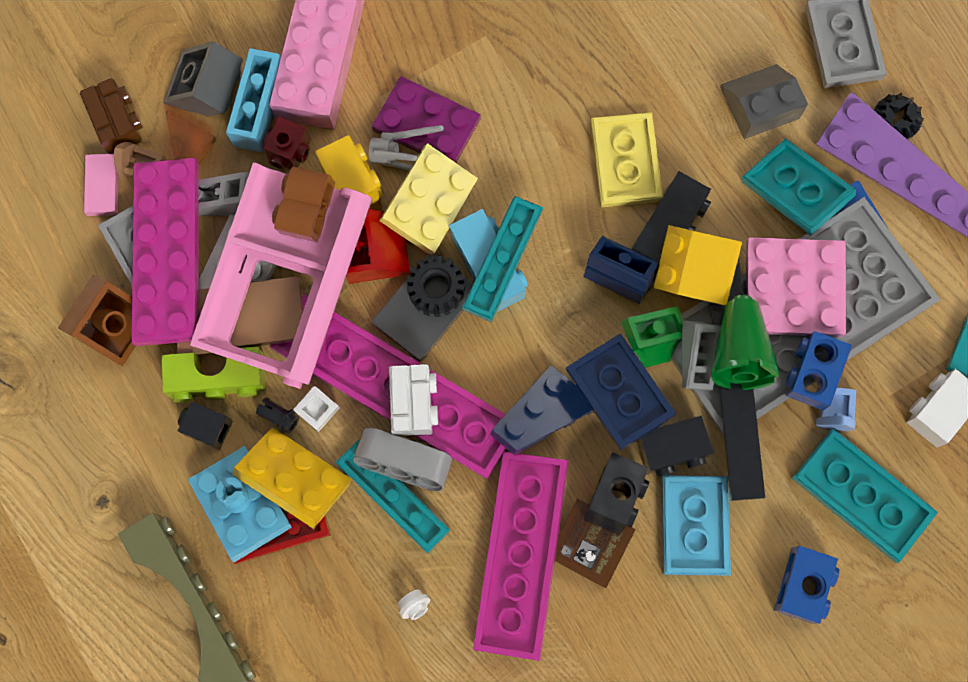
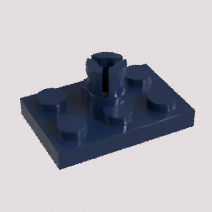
(620, 391)

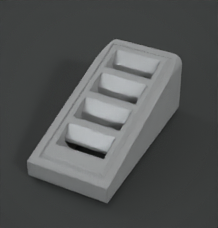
(690, 344)

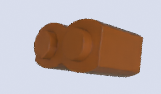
(303, 204)

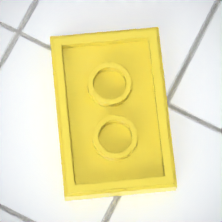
(626, 159)

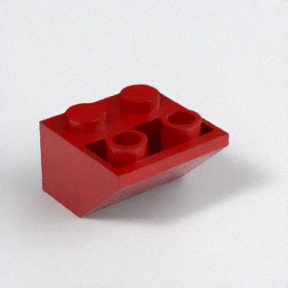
(378, 253)

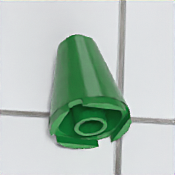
(744, 347)

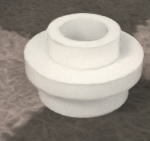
(413, 605)

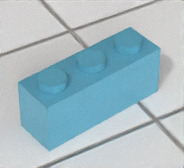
(251, 109)
(473, 240)

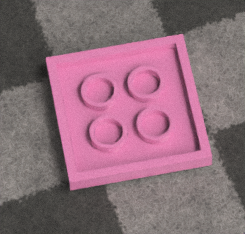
(798, 284)

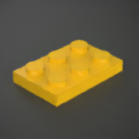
(292, 477)

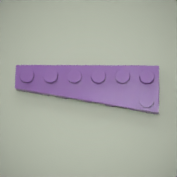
(886, 157)

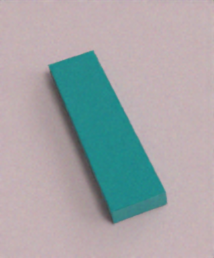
(502, 259)
(397, 502)

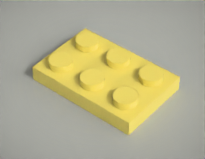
(428, 199)

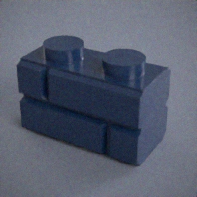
(621, 269)

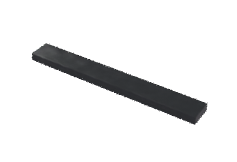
(740, 424)

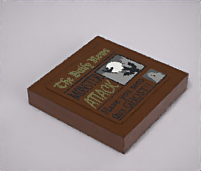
(589, 548)

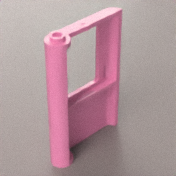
(256, 240)

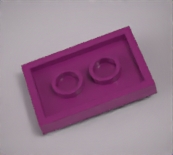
(417, 107)

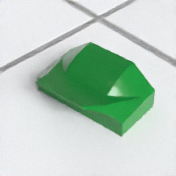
(654, 335)

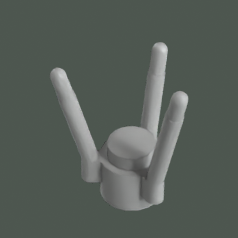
(387, 152)

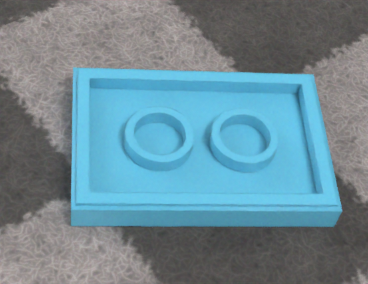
(695, 525)

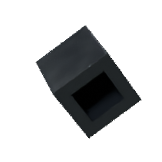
(204, 425)

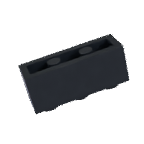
(677, 208)

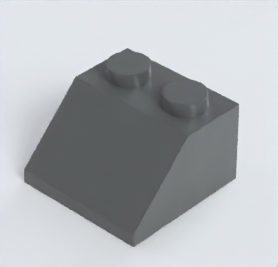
(204, 79)
(764, 100)

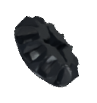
(912, 115)

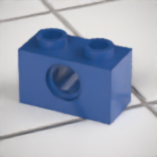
(791, 597)

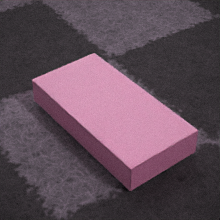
(100, 185)

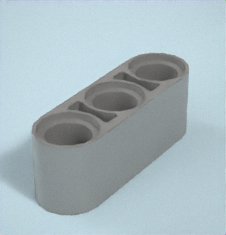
(403, 459)

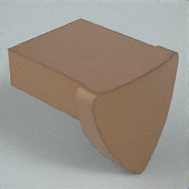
(129, 153)

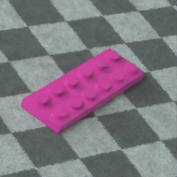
(165, 252)
(521, 556)

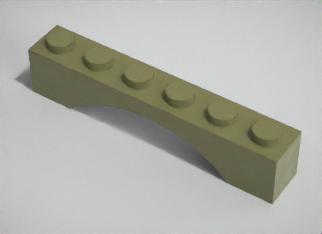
(154, 547)

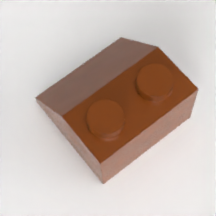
(102, 320)

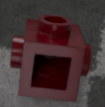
(286, 144)

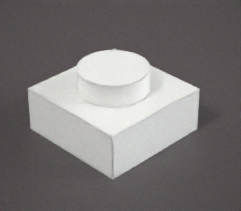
(316, 408)

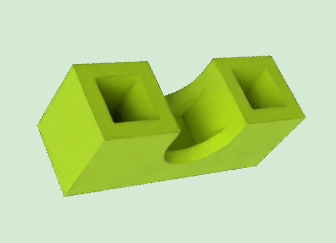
(184, 378)

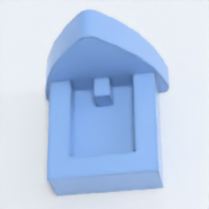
(840, 413)

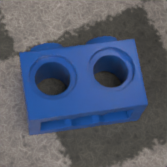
(824, 373)

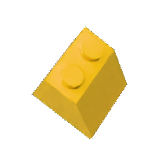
(697, 265)

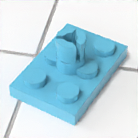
(237, 511)

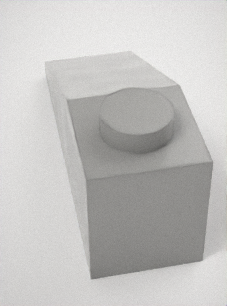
(221, 194)

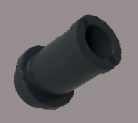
(277, 415)

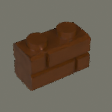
(111, 115)

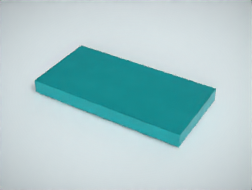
(864, 495)

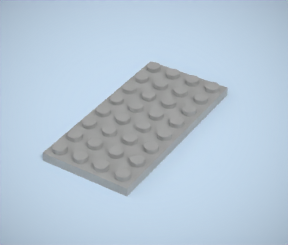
(881, 295)

